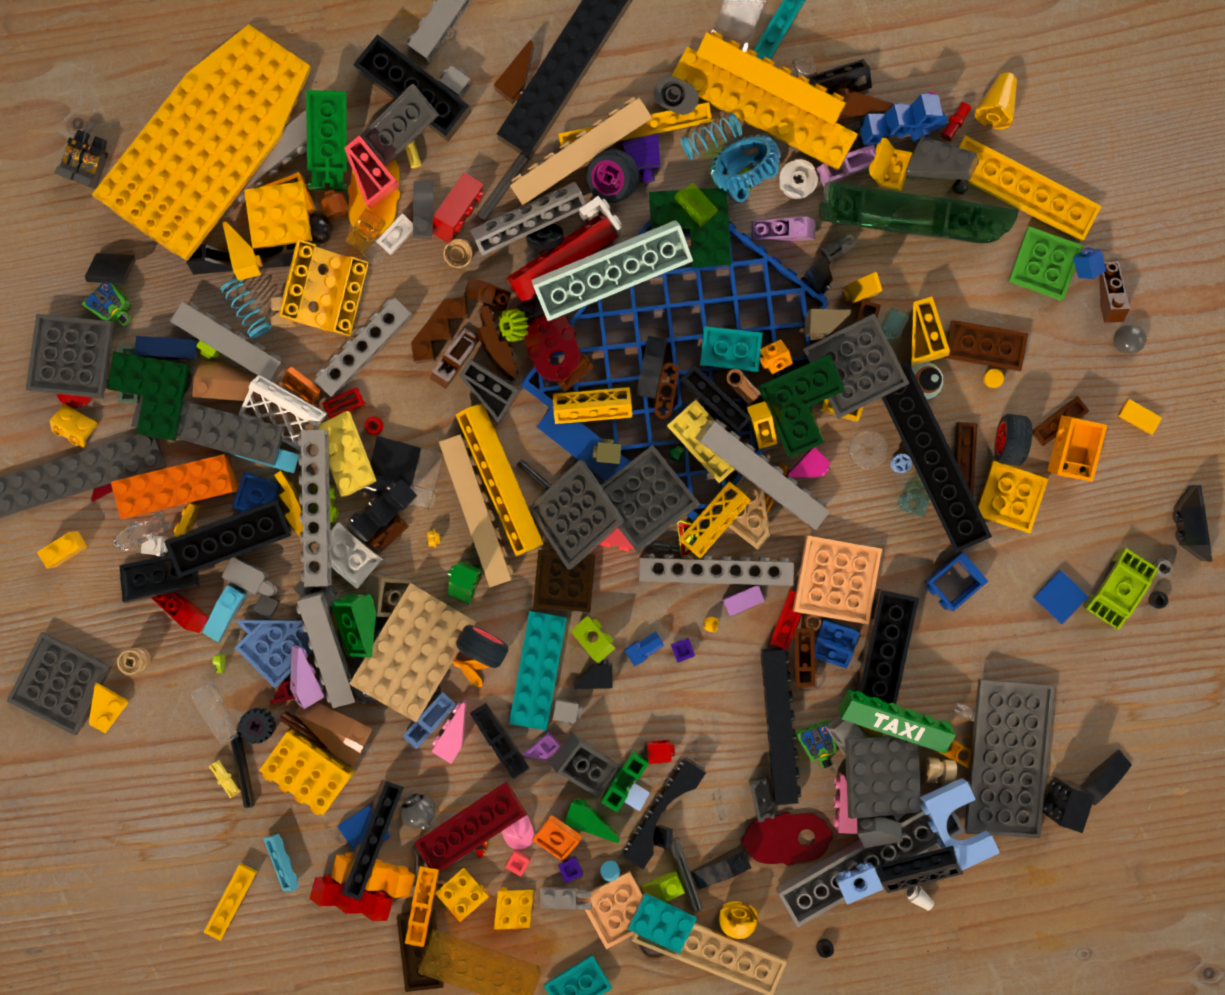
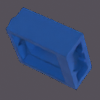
(970, 568)

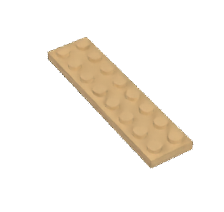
(726, 958)

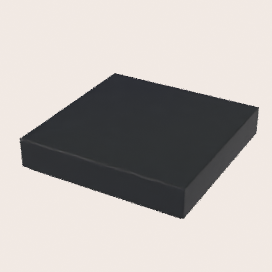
(110, 268)

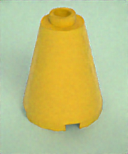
(998, 103)

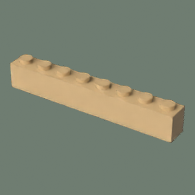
(580, 151)
(476, 511)

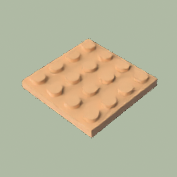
(837, 579)

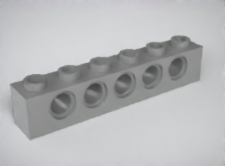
(528, 218)
(374, 346)

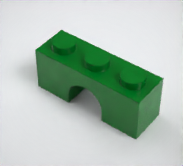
(624, 779)

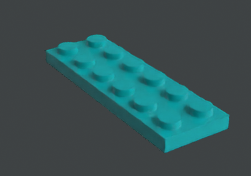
(538, 670)

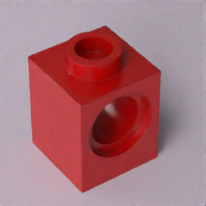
(660, 751)

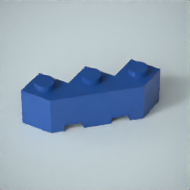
(901, 119)

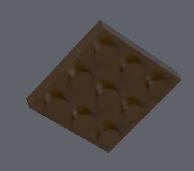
(563, 587)

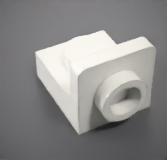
(155, 546)

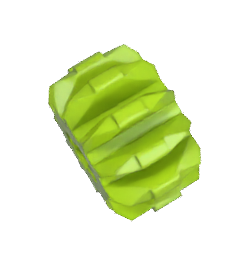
(513, 325)

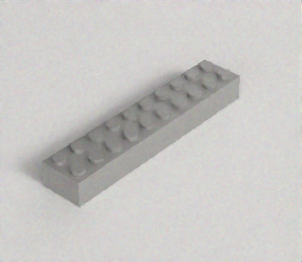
(817, 889)

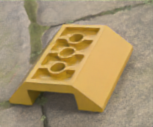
(334, 292)

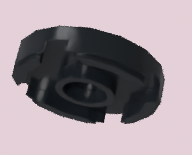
(545, 238)

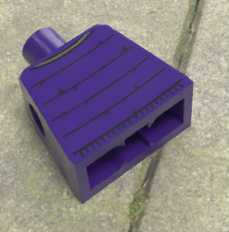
(645, 154)

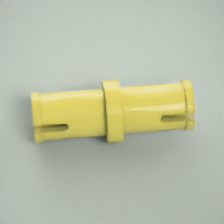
(224, 779)

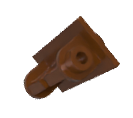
(582, 368)
(388, 533)

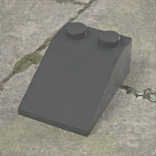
(584, 764)

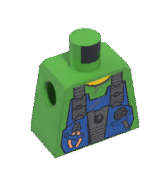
(109, 303)
(818, 742)

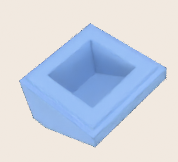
(637, 797)

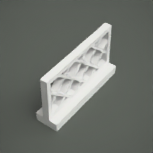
(287, 403)

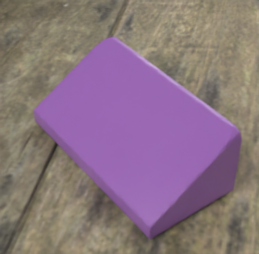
(743, 600)

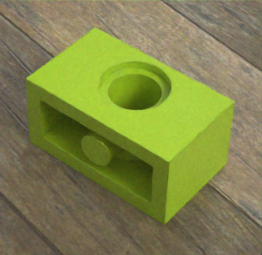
(585, 631)

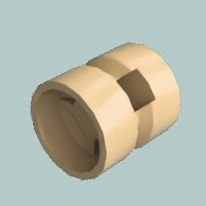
(276, 320)
(133, 661)
(940, 771)

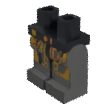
(82, 161)

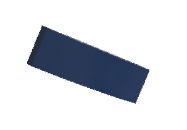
(165, 347)

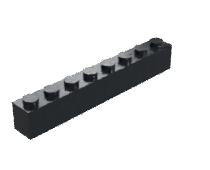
(779, 726)

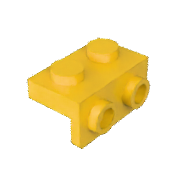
(72, 425)

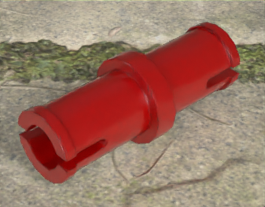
(956, 121)

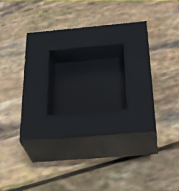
(663, 837)

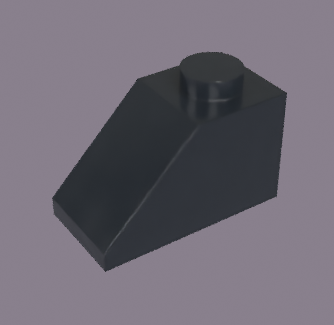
(596, 677)

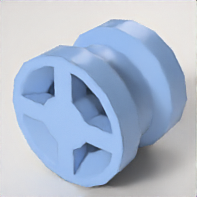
(904, 462)

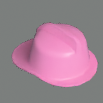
(519, 834)

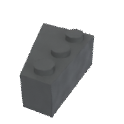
(941, 160)
(490, 389)

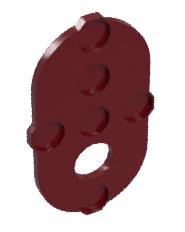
(546, 338)
(777, 839)

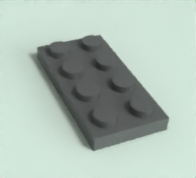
(399, 125)

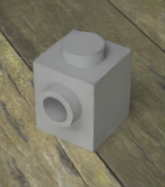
(455, 81)
(566, 711)

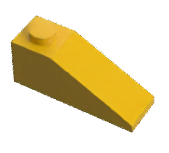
(242, 256)
(862, 289)

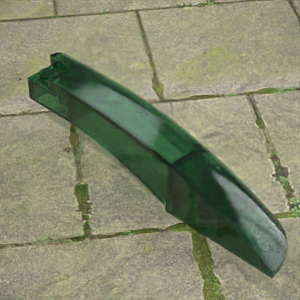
(915, 214)

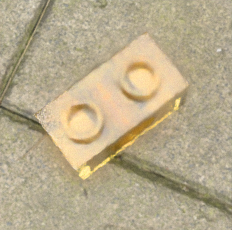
(365, 231)

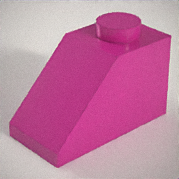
(810, 465)

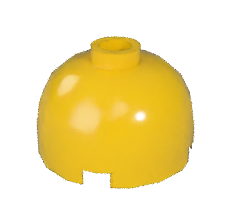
(738, 920)

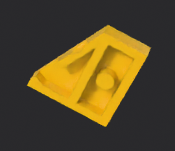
(105, 707)

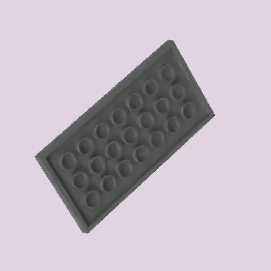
(1009, 758)

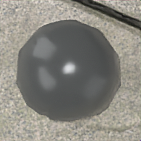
(1129, 339)

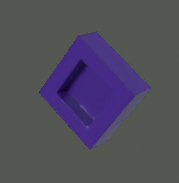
(682, 650)
(570, 869)

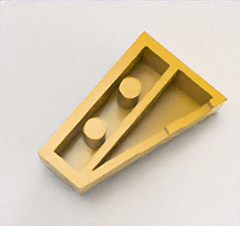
(927, 333)

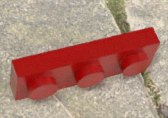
(786, 623)

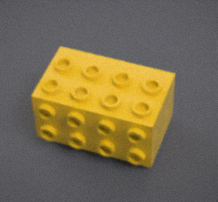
(306, 772)

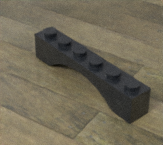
(216, 259)
(685, 779)

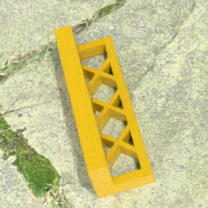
(592, 409)
(721, 522)

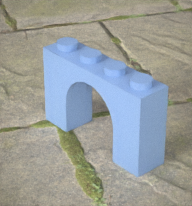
(939, 806)

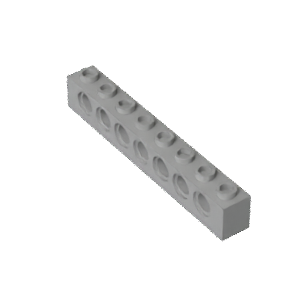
(322, 499)
(784, 576)

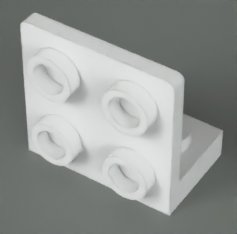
(595, 206)

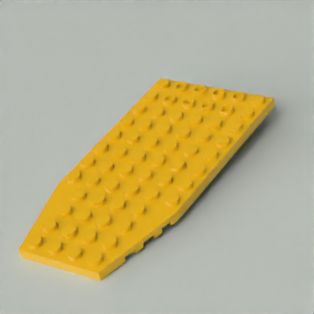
(206, 141)

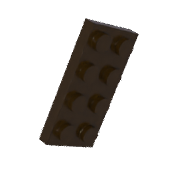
(412, 955)

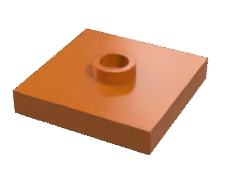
(557, 838)

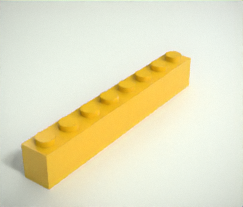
(770, 78)
(499, 479)

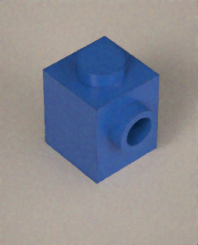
(1089, 263)

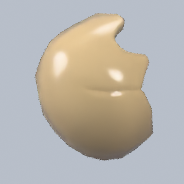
(457, 253)

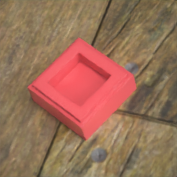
(517, 863)

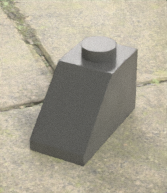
(878, 831)

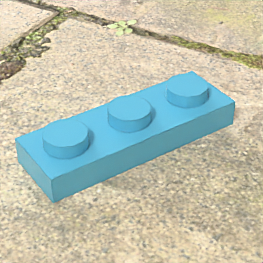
(281, 862)

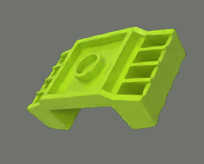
(1121, 588)

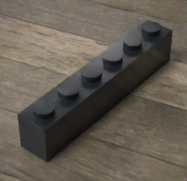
(370, 840)

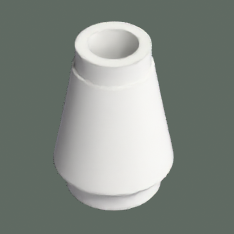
(919, 897)

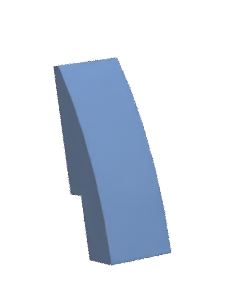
(429, 720)

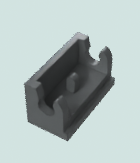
(762, 798)

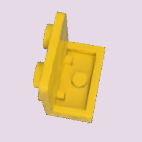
(889, 165)

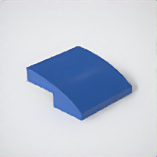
(835, 643)

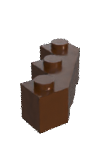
(438, 328)

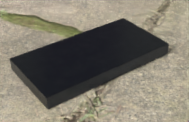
(153, 578)

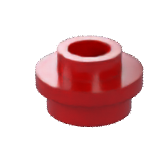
(368, 423)

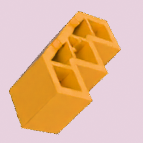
(384, 876)

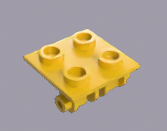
(462, 894)
(513, 909)

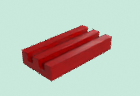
(358, 397)

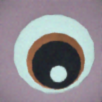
(929, 378)

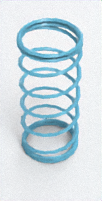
(732, 118)
(252, 334)

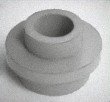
(1168, 567)

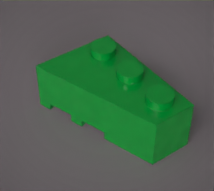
(463, 581)

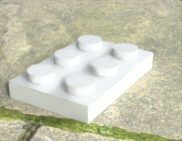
(351, 556)

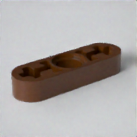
(673, 386)

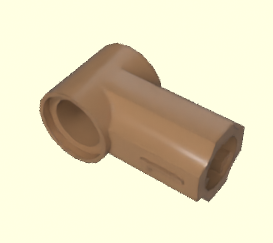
(743, 388)

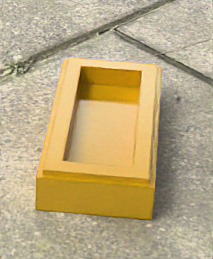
(1139, 416)

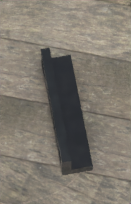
(844, 74)
(919, 868)

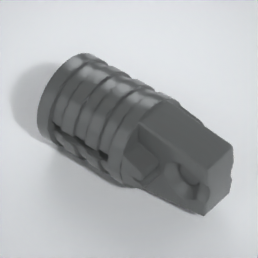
(838, 248)

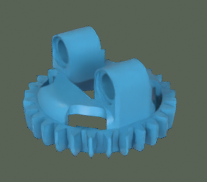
(733, 161)

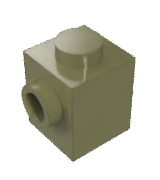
(607, 452)

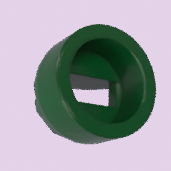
(676, 453)

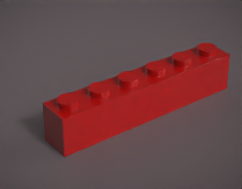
(576, 246)

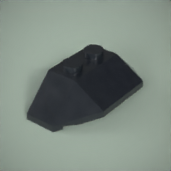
(1192, 524)

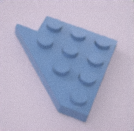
(270, 646)

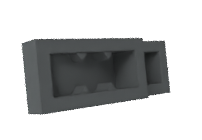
(422, 210)

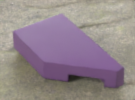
(543, 748)

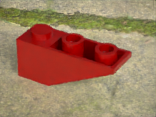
(182, 611)

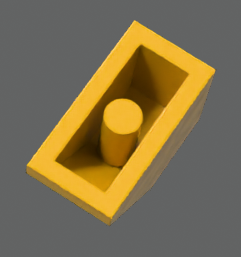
(762, 425)

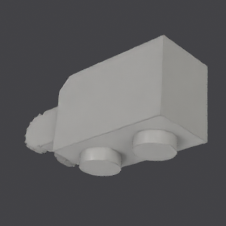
(249, 577)

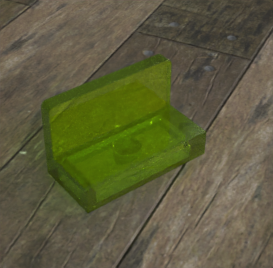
(696, 204)

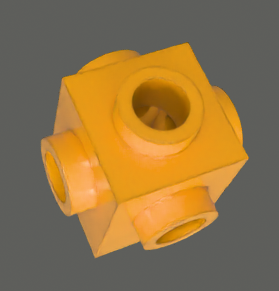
(775, 357)

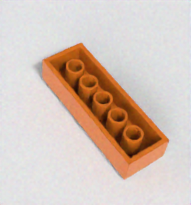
(174, 486)

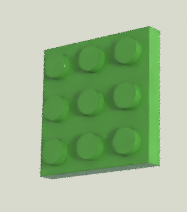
(1044, 263)

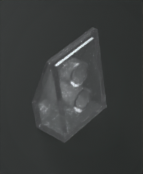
(738, 20)

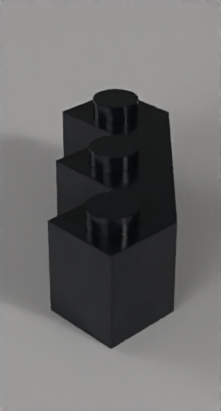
(381, 510)

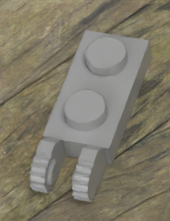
(564, 898)

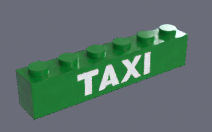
(896, 721)

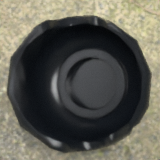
(320, 229)

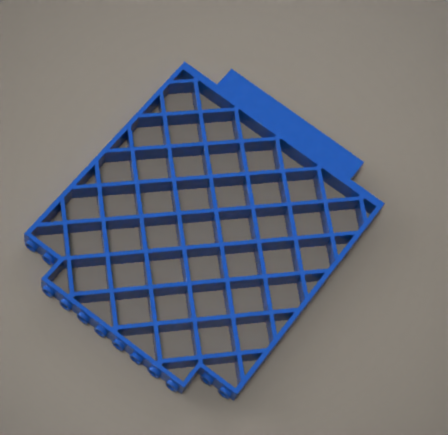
(581, 441)

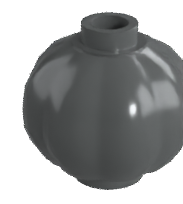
(418, 811)

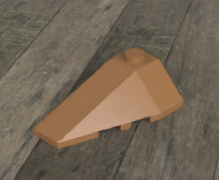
(222, 382)
(336, 731)

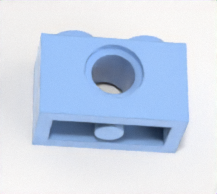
(869, 885)

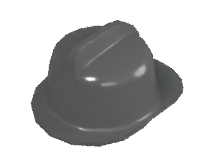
(676, 95)

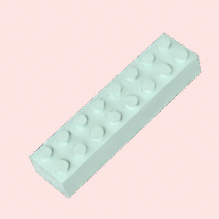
(612, 270)

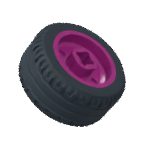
(612, 175)

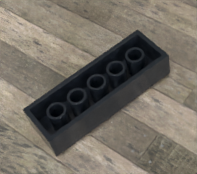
(395, 73)
(228, 537)
(886, 645)

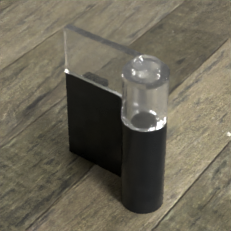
(411, 463)

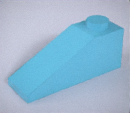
(224, 612)

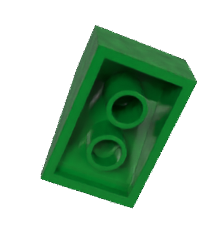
(356, 623)

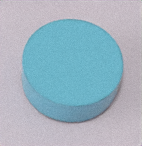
(610, 871)

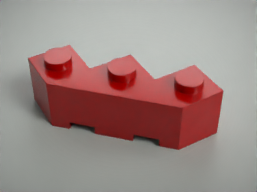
(373, 904)

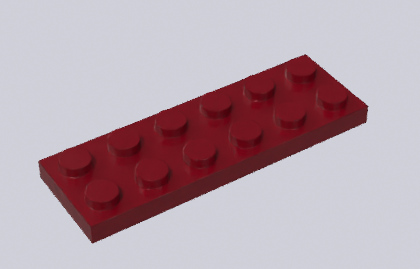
(471, 827)

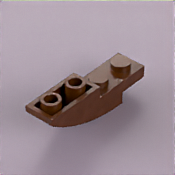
(498, 352)

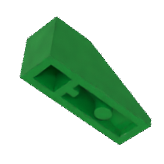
(586, 819)

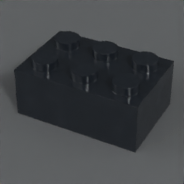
(1068, 804)

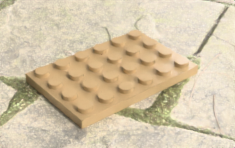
(411, 653)

